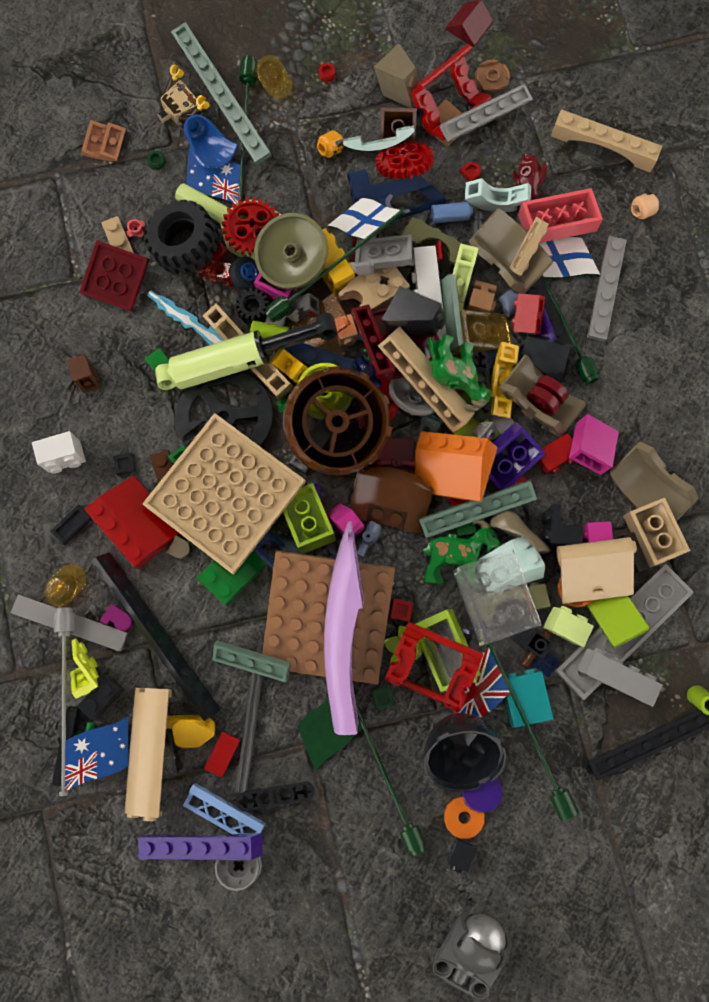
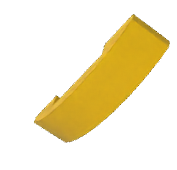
(503, 366)

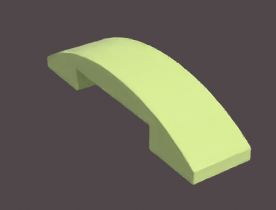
(463, 270)

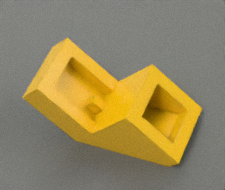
(288, 364)

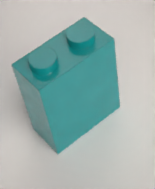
(532, 697)

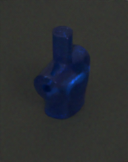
(363, 365)

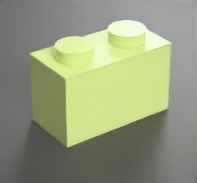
(568, 626)

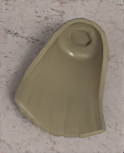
(511, 524)

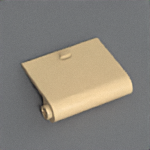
(597, 569)

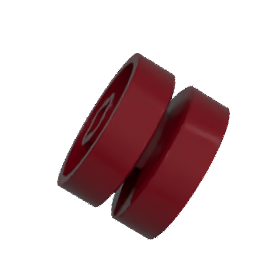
(547, 395)

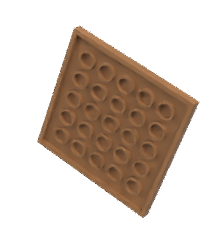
(299, 611)

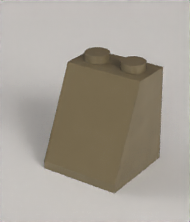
(397, 76)

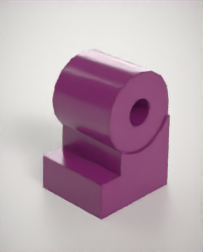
(119, 617)

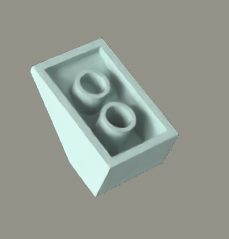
(527, 557)

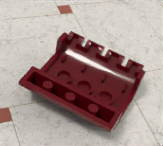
(374, 332)

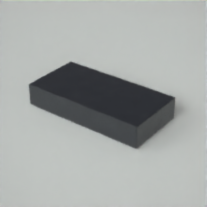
(71, 525)

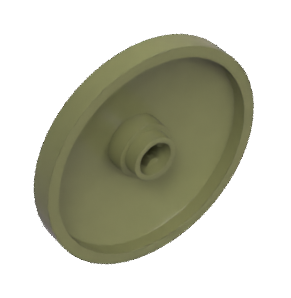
(291, 251)

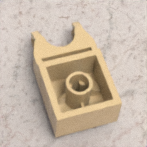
(374, 288)

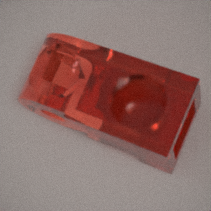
(216, 272)

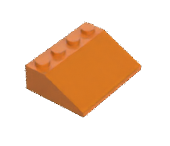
(454, 464)

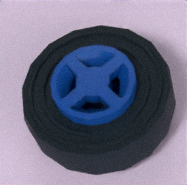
(237, 270)

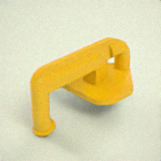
(190, 730)

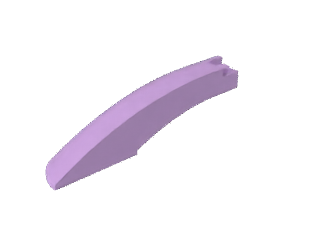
(343, 603)

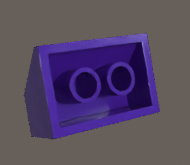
(514, 456)

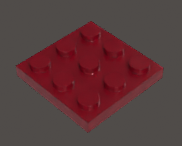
(114, 275)

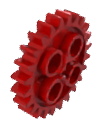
(404, 160)
(253, 211)

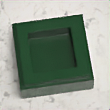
(382, 698)

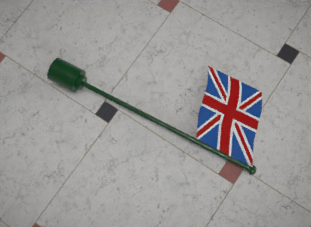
(486, 695)

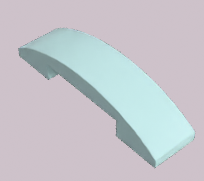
(357, 142)

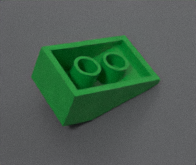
(225, 584)

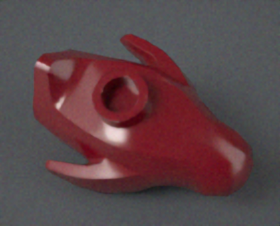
(531, 173)

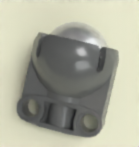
(473, 954)

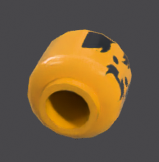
(330, 144)

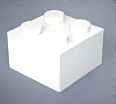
(58, 452)

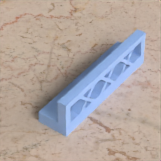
(224, 807)

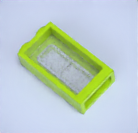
(442, 659)

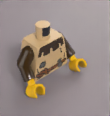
(179, 101)

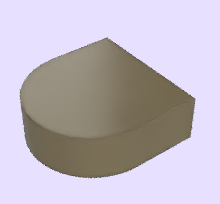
(179, 548)

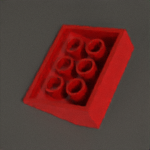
(130, 524)

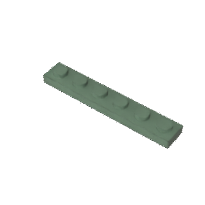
(473, 510)

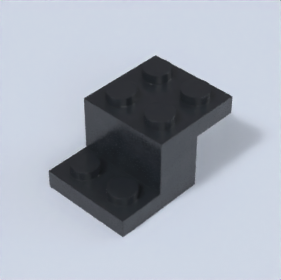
(556, 533)

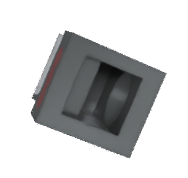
(304, 306)

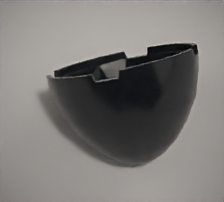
(463, 753)

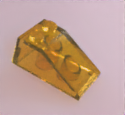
(484, 330)

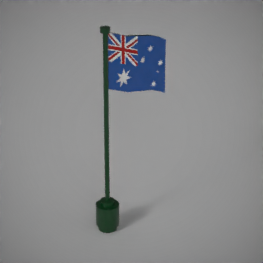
(224, 181)

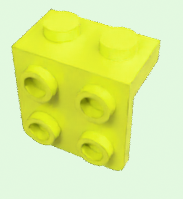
(85, 677)

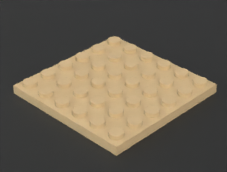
(224, 493)

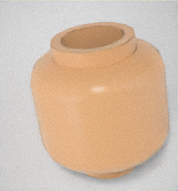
(645, 206)

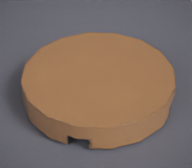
(492, 77)

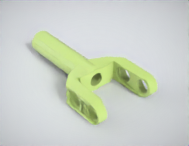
(215, 210)

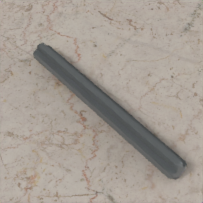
(249, 732)

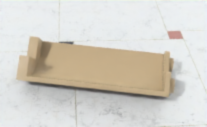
(147, 753)

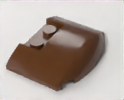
(391, 498)

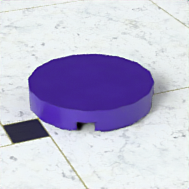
(484, 798)

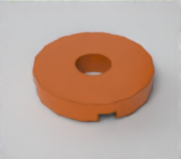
(458, 829)

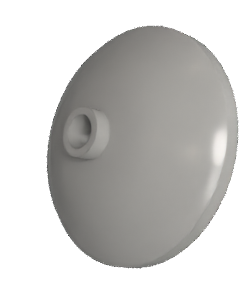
(408, 398)

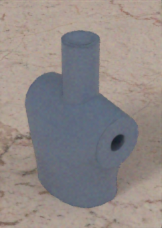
(507, 301)
(368, 537)

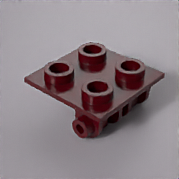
(398, 454)

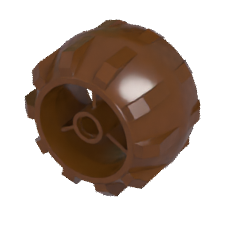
(373, 406)

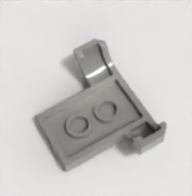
(383, 253)

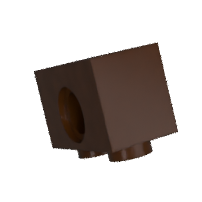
(83, 373)

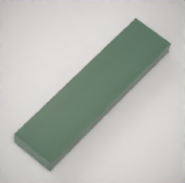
(451, 311)
(251, 661)

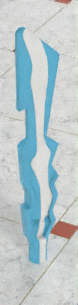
(187, 319)

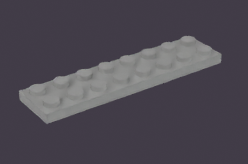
(655, 602)

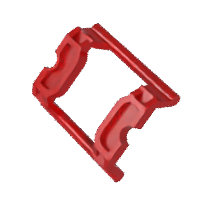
(465, 86)
(462, 677)

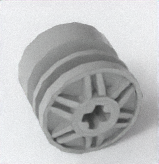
(237, 879)

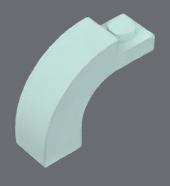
(489, 198)

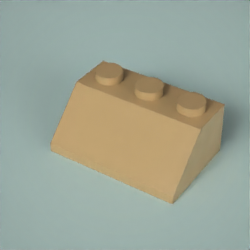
(657, 532)

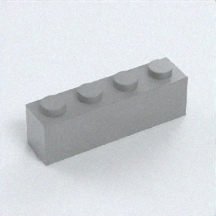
(619, 676)

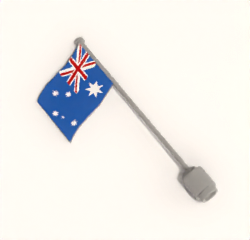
(95, 751)

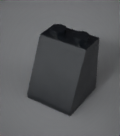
(413, 314)

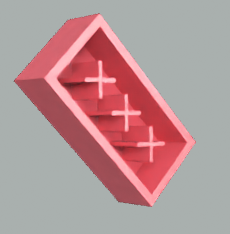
(565, 213)

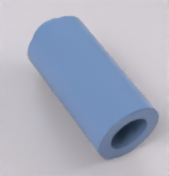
(451, 212)

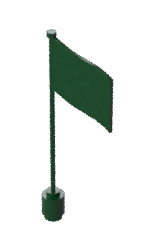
(322, 743)

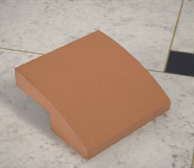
(103, 141)

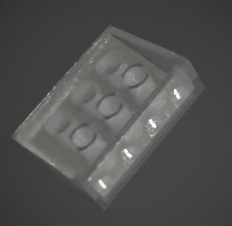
(496, 597)

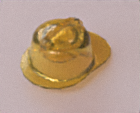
(274, 76)
(65, 585)

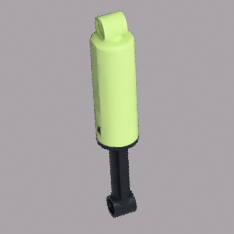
(236, 354)

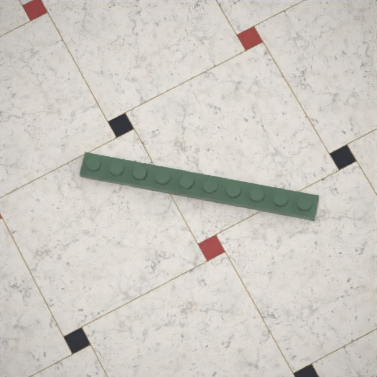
(221, 94)

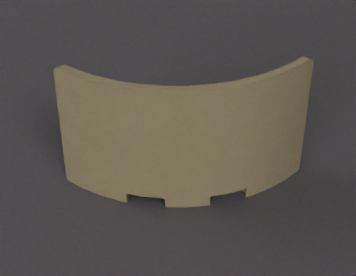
(499, 243)
(519, 384)
(645, 480)

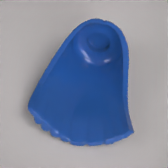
(208, 143)

